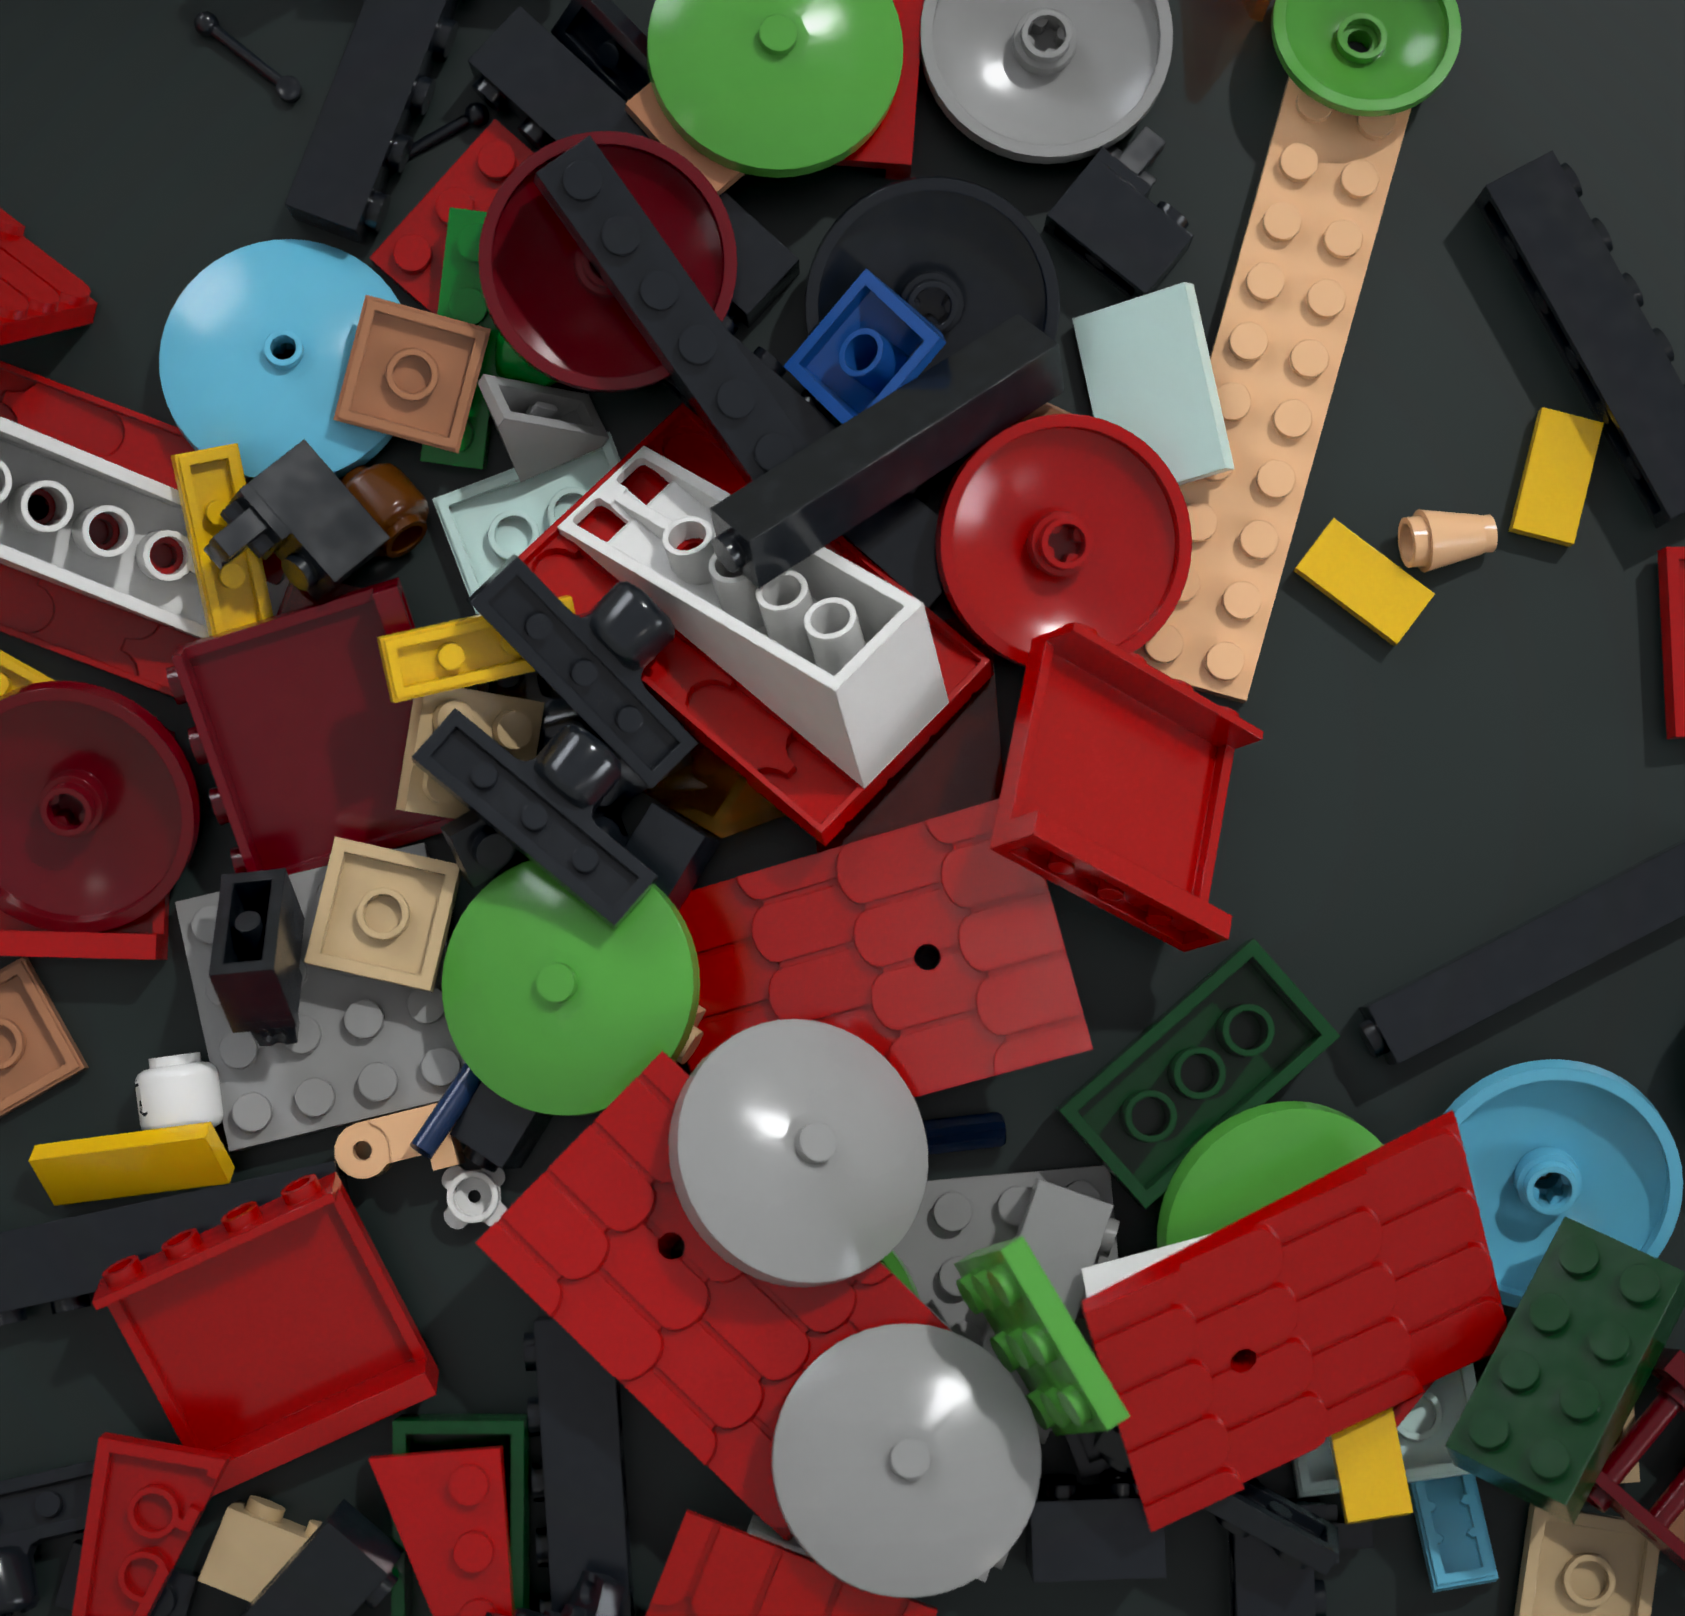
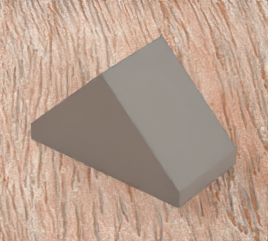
(541, 423)

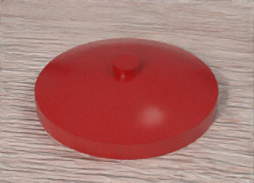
(1063, 529)

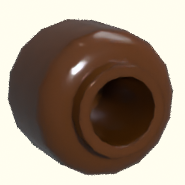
(392, 503)

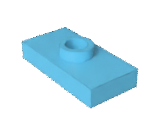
(1453, 1532)

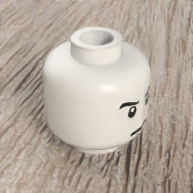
(178, 1092)

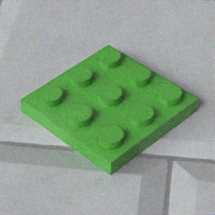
(1038, 1339)

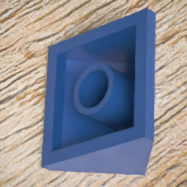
(864, 349)

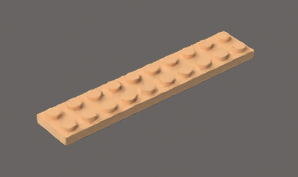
(1276, 379)

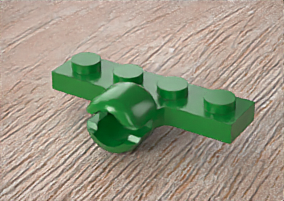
(463, 300)

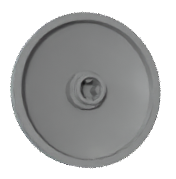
(1046, 73)
(798, 1153)
(906, 1460)

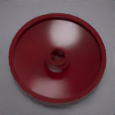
(552, 298)
(89, 808)

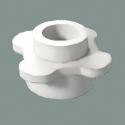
(460, 1208)

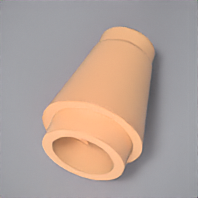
(1444, 538)

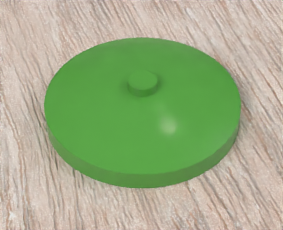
(775, 80)
(559, 1001)
(1256, 1162)

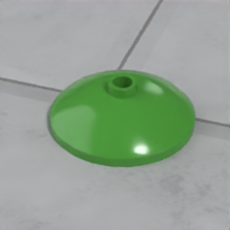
(1406, 58)

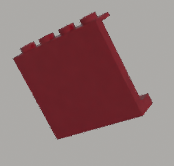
(303, 730)

